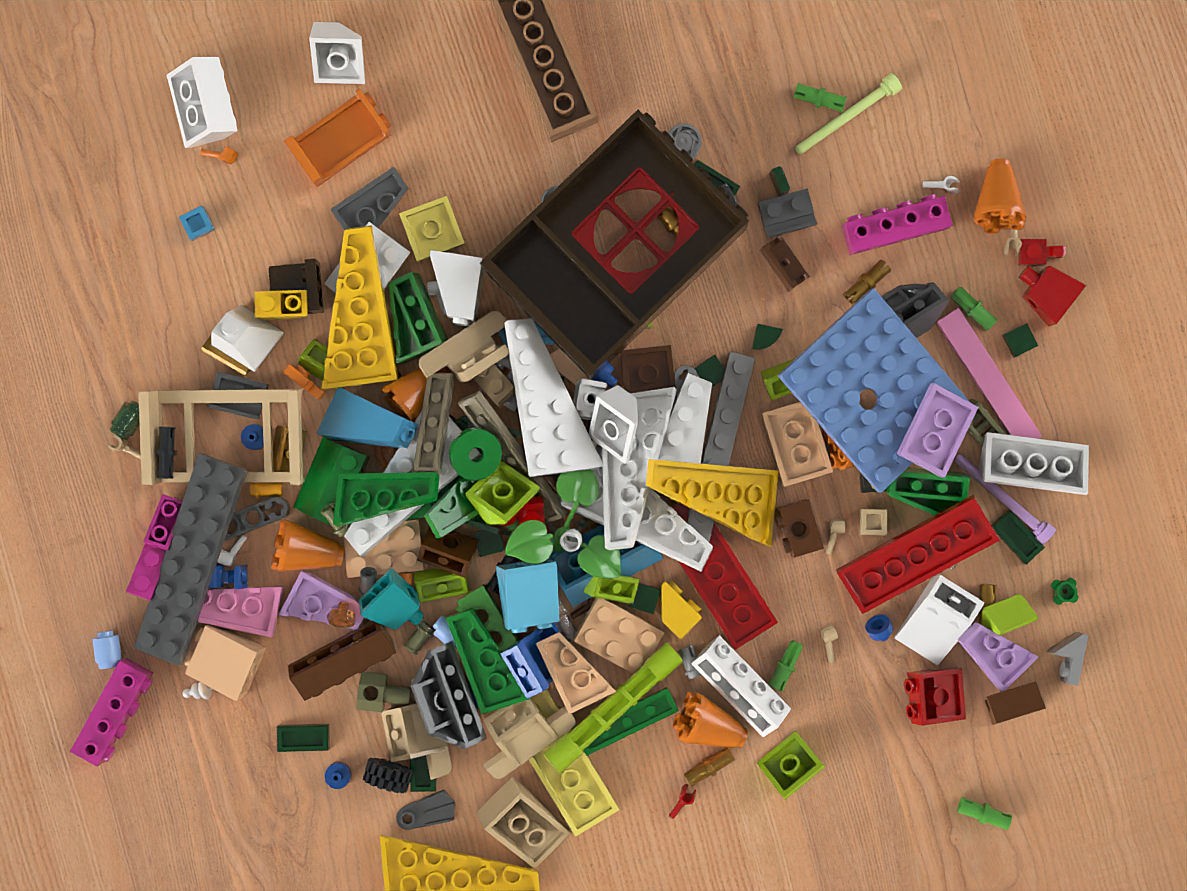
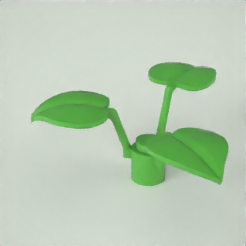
(534, 545)

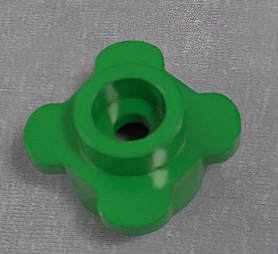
(1070, 586)

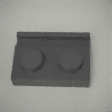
(787, 213)
(230, 382)

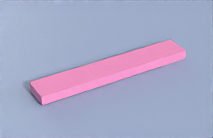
(986, 375)

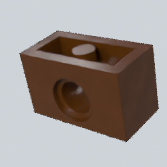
(810, 539)
(450, 553)

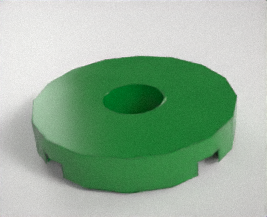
(485, 464)

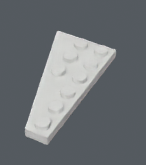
(548, 419)
(624, 483)
(659, 526)
(368, 533)

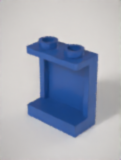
(527, 663)

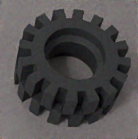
(387, 775)

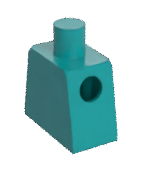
(391, 602)

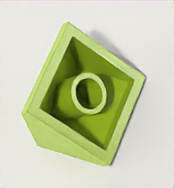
(501, 494)
(790, 765)

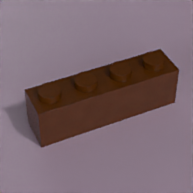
(341, 659)

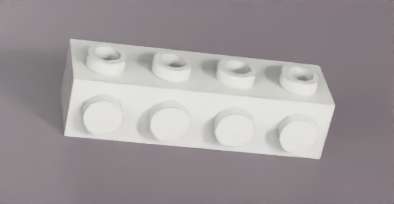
(741, 686)

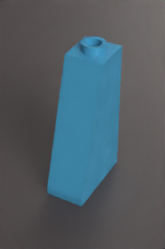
(363, 422)

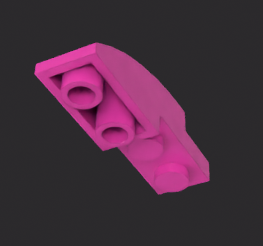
(156, 543)

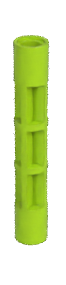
(571, 745)

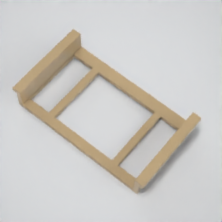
(151, 418)

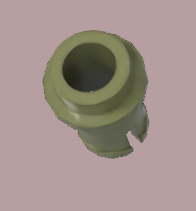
(329, 515)
(419, 637)

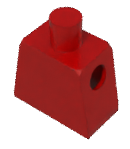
(1050, 292)

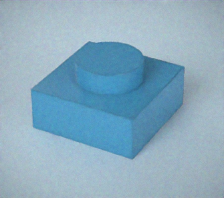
(196, 223)

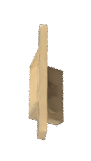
(469, 350)
(522, 734)
(409, 739)

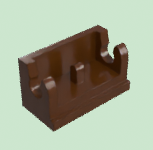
(784, 263)
(1014, 703)

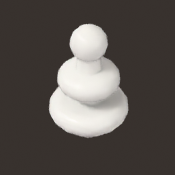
(198, 690)

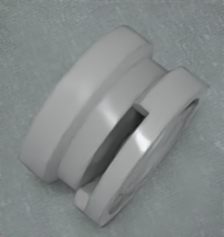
(686, 138)

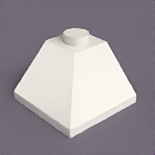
(336, 54)
(245, 337)
(615, 422)

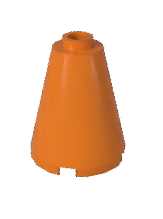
(408, 393)

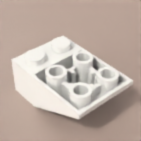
(938, 619)

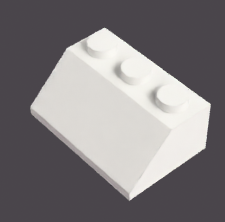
(201, 101)
(389, 254)

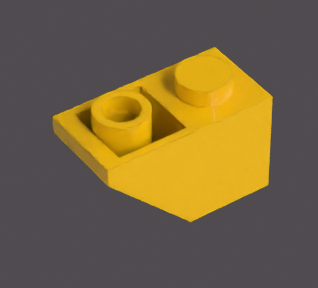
(280, 304)
(676, 612)

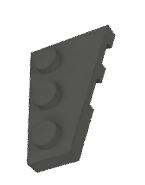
(371, 202)

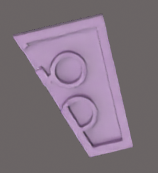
(315, 598)
(996, 655)

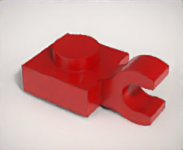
(1034, 252)
(530, 511)

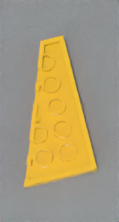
(359, 329)
(728, 494)
(430, 868)

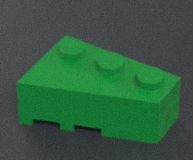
(414, 317)
(928, 491)

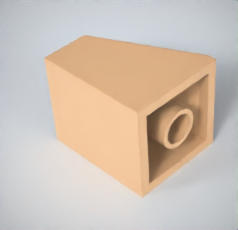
(224, 661)

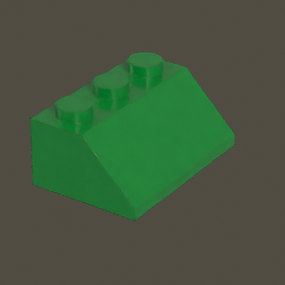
(323, 476)

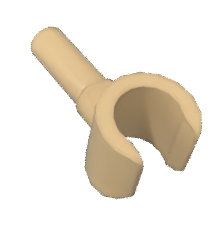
(1013, 242)
(123, 446)
(835, 526)
(829, 634)

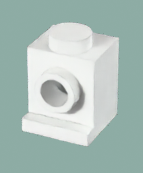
(584, 388)

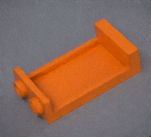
(339, 138)

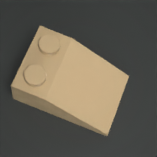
(522, 823)

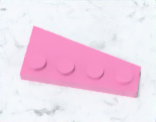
(244, 610)

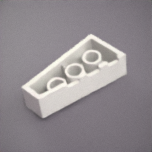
(687, 422)

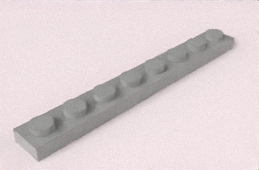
(724, 426)

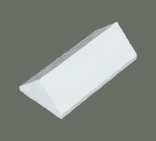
(1034, 463)

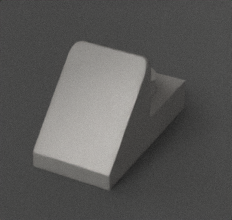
(1074, 650)

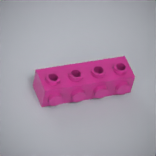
(896, 225)
(111, 712)

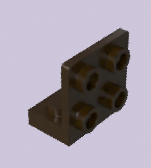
(300, 277)

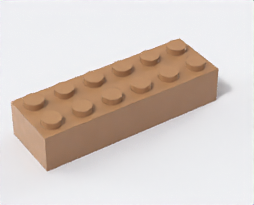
(546, 66)

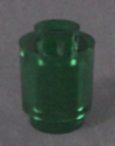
(126, 420)

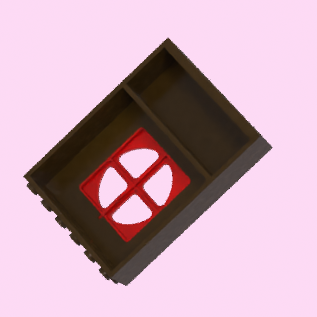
(573, 289)

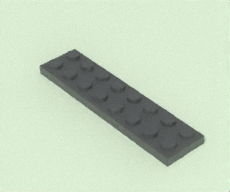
(191, 559)

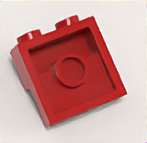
(935, 696)

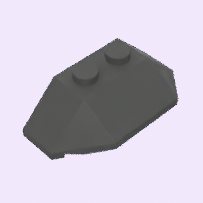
(917, 305)
(446, 699)

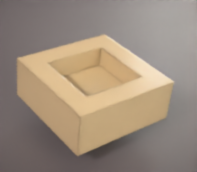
(873, 521)

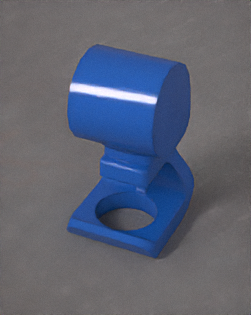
(238, 576)

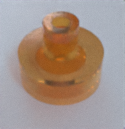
(342, 616)

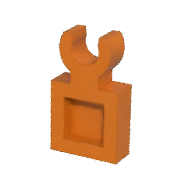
(301, 377)

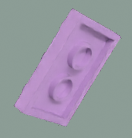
(937, 430)

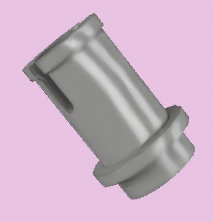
(688, 655)

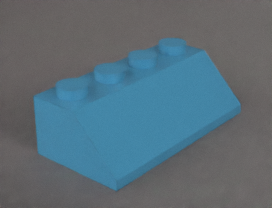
(575, 579)

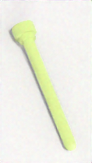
(888, 87)

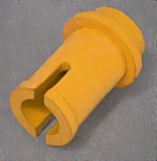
(266, 489)

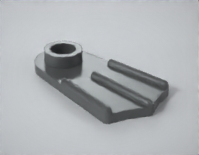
(428, 811)

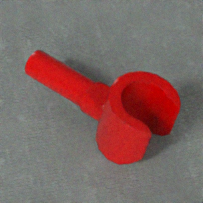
(684, 799)

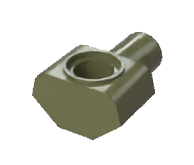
(386, 693)

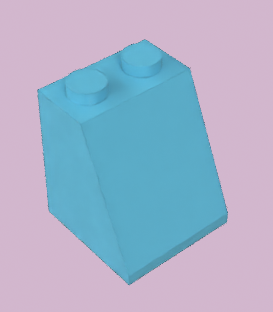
(528, 595)

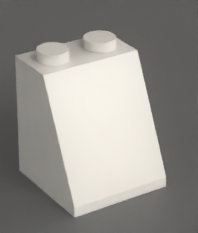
(460, 285)

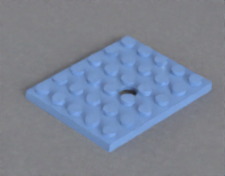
(861, 352)

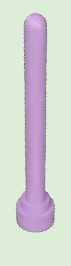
(1042, 530)

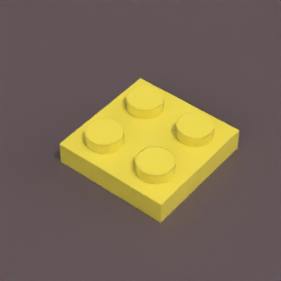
(432, 228)

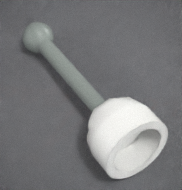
(574, 538)

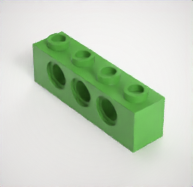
(482, 599)

